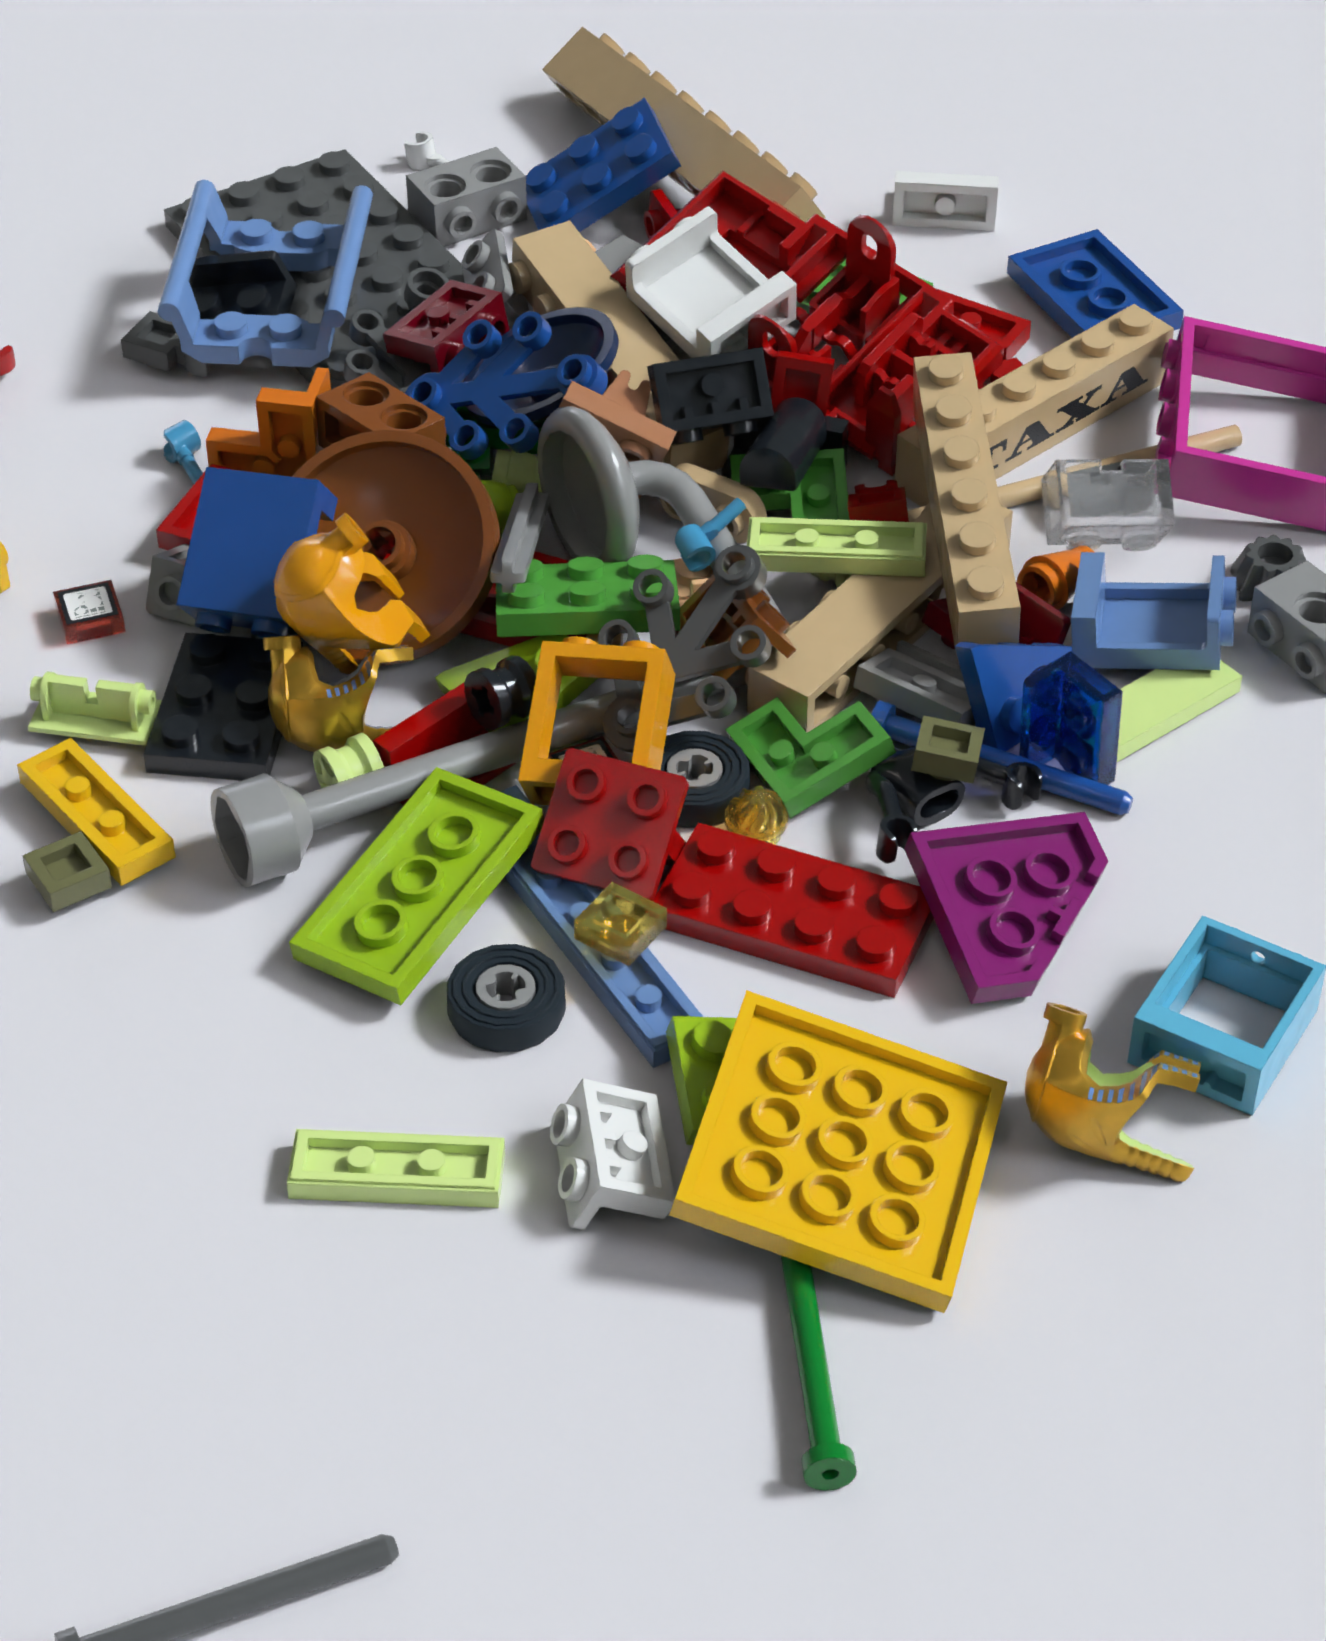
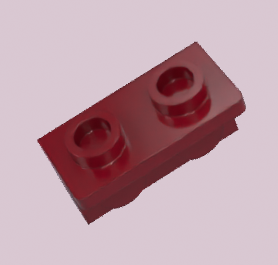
(436, 326)

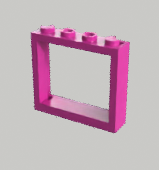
(1249, 361)

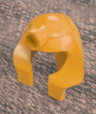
(318, 602)

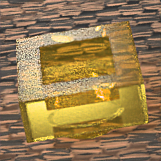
(620, 923)

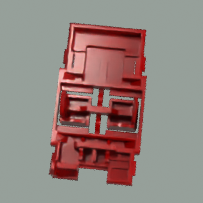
(853, 310)

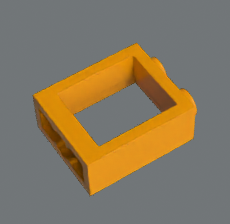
(586, 658)

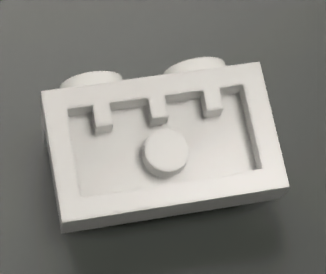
(611, 1153)

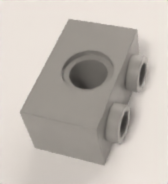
(1291, 620)

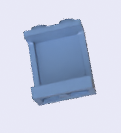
(1151, 622)

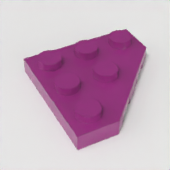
(1006, 895)

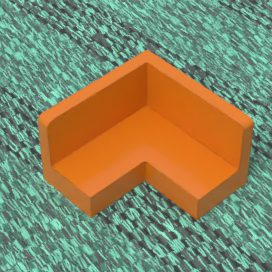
(285, 432)

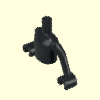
(930, 799)

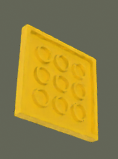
(842, 1151)

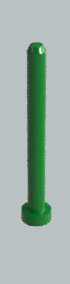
(828, 1462)

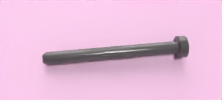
(249, 1594)

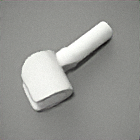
(423, 153)

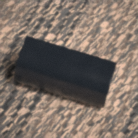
(785, 446)

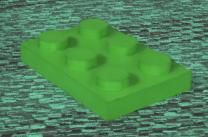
(580, 597)

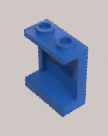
(237, 543)

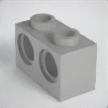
(468, 196)

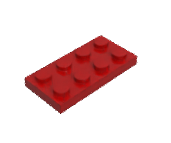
(795, 909)

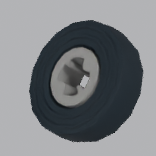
(720, 772)
(511, 1025)

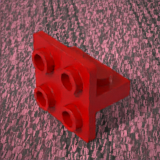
(611, 824)

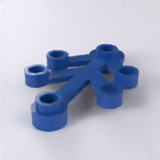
(446, 391)

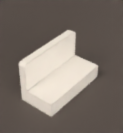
(945, 200)

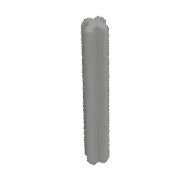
(519, 538)

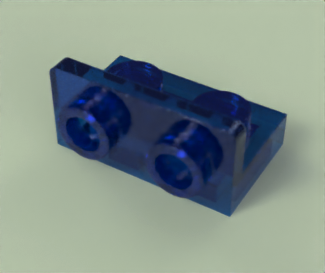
(1071, 717)

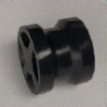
(500, 692)

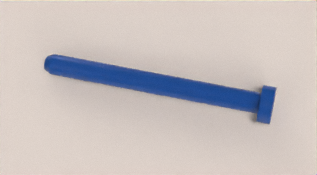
(1053, 781)

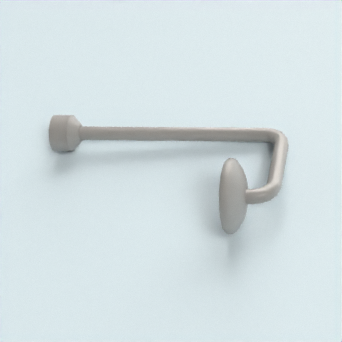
(596, 514)

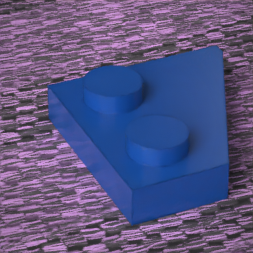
(995, 684)

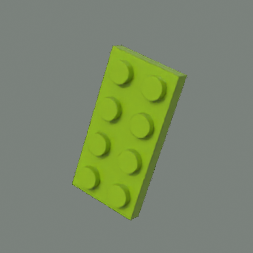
(417, 885)

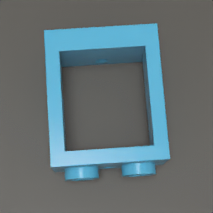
(1230, 1067)

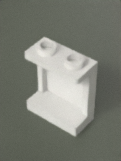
(705, 288)

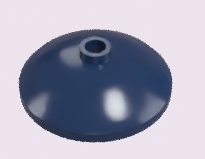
(573, 332)

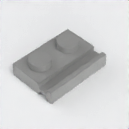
(916, 683)

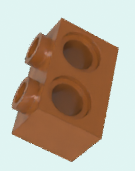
(373, 405)

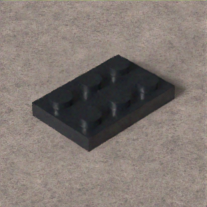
(215, 711)

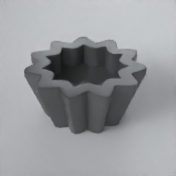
(1264, 561)

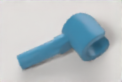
(182, 442)
(695, 540)

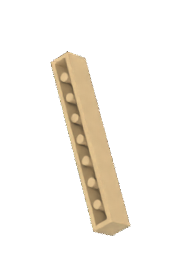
(603, 82)

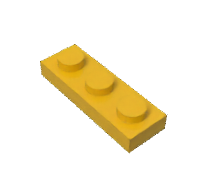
(91, 802)

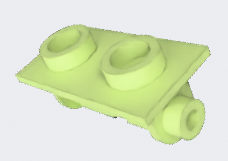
(112, 713)

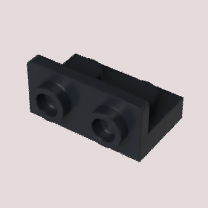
(242, 283)
(711, 393)

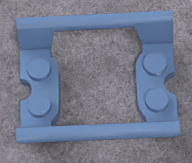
(307, 247)

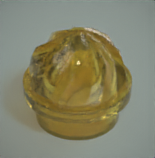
(757, 815)

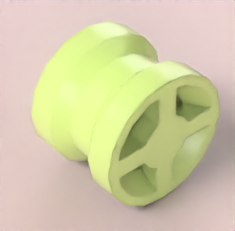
(349, 761)

